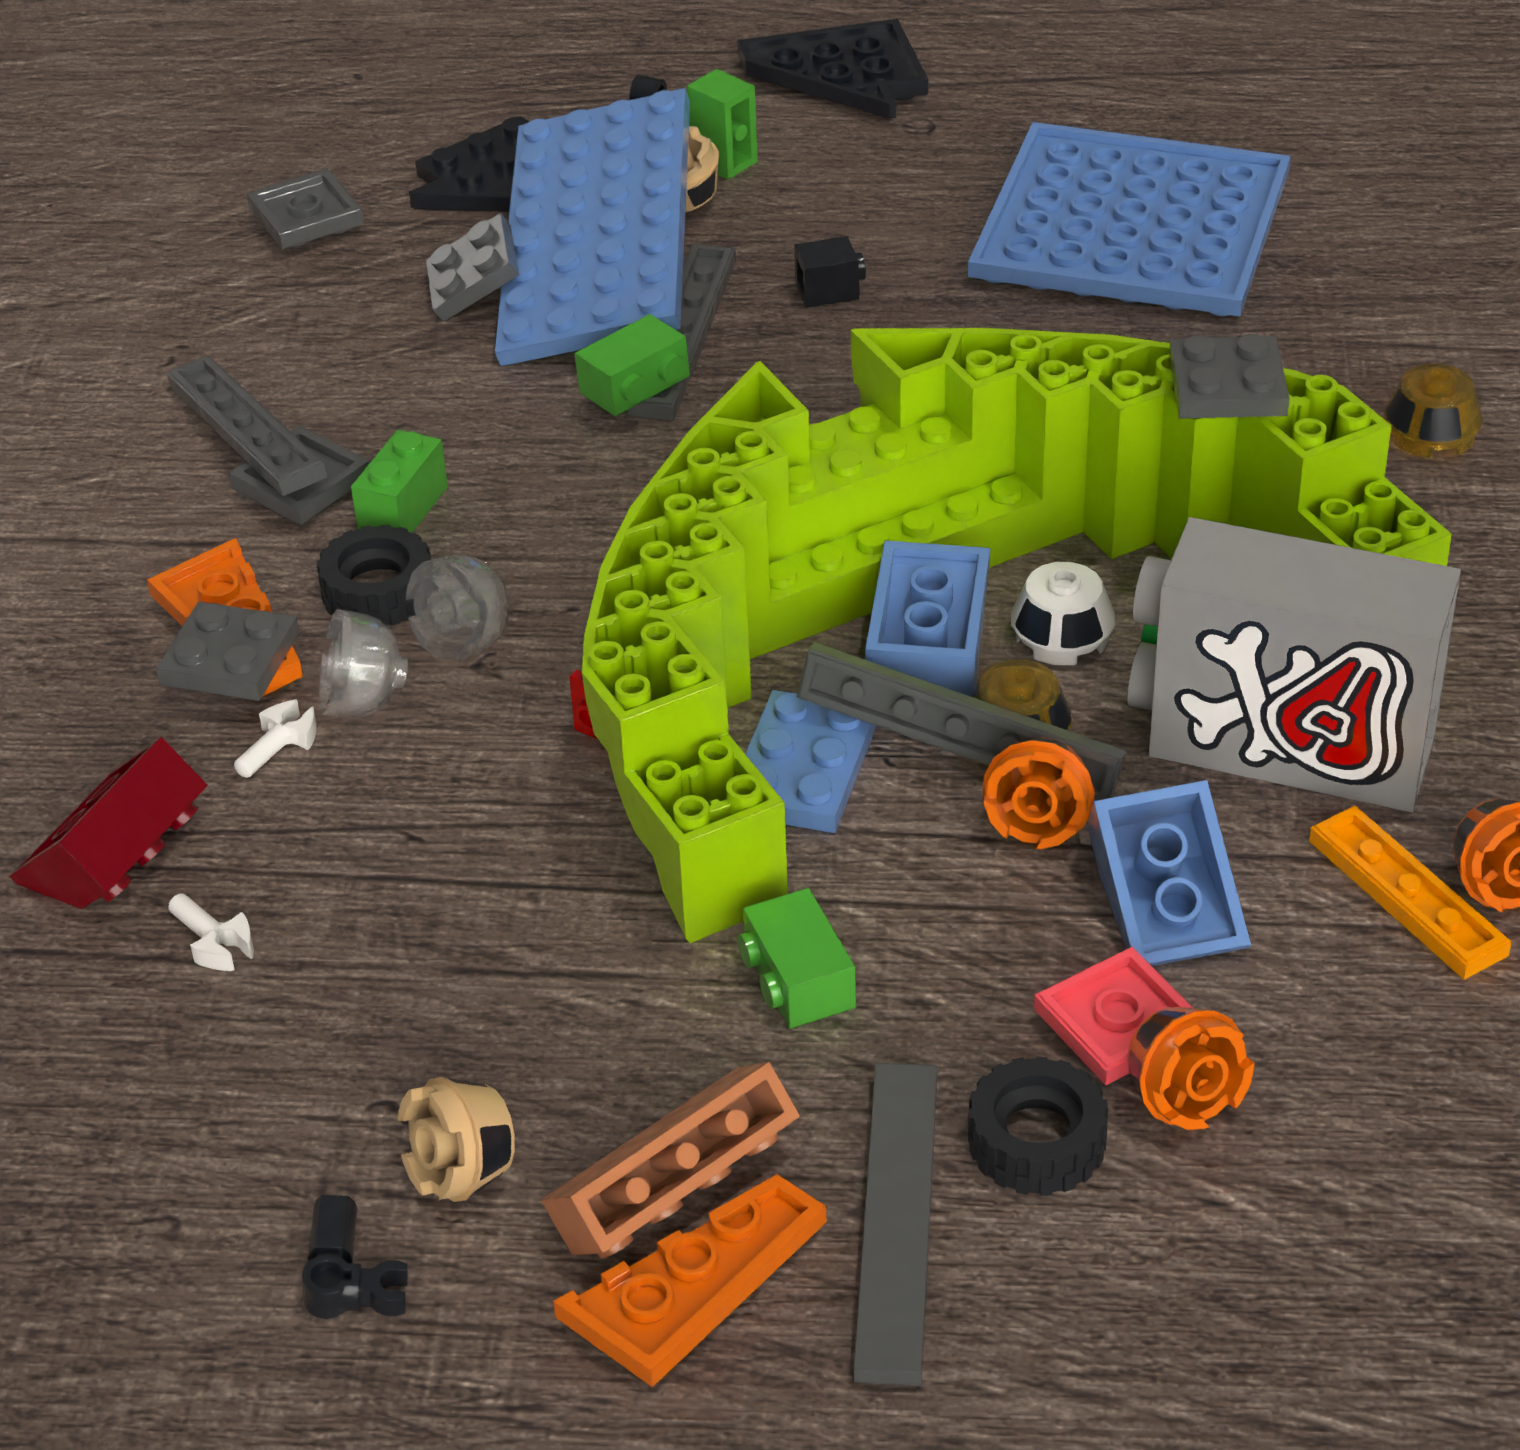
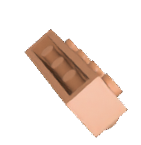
(670, 1160)

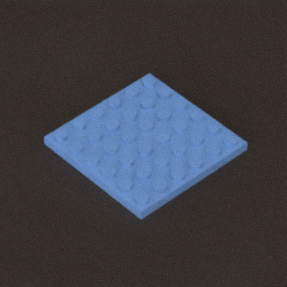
(1132, 219)

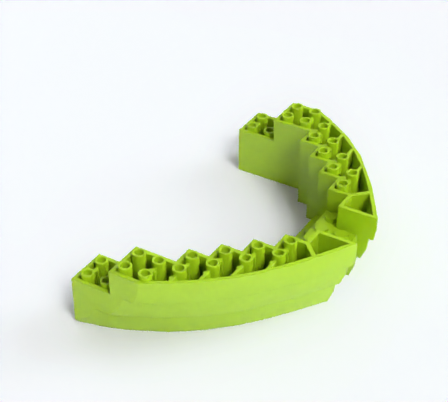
(958, 441)

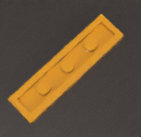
(1410, 892)

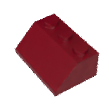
(114, 828)

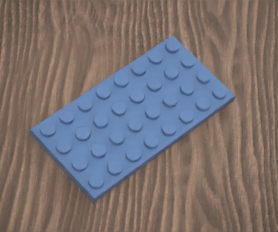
(596, 225)

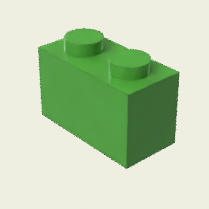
(726, 114)
(632, 364)
(401, 482)
(797, 958)

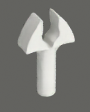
(281, 729)
(212, 933)

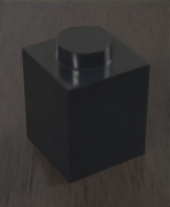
(828, 271)

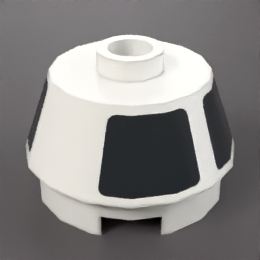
(1063, 613)

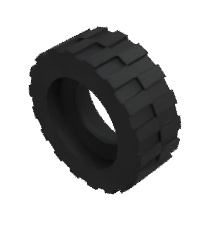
(367, 551)
(1033, 1165)

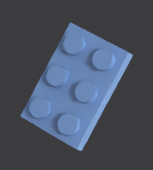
(809, 758)

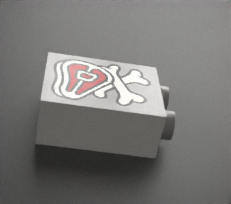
(1294, 661)

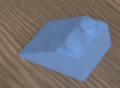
(930, 612)
(1168, 873)

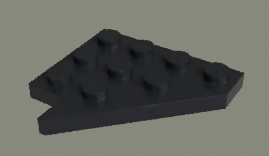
(844, 64)
(470, 173)

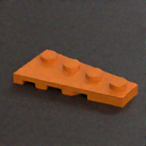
(223, 579)
(679, 1294)

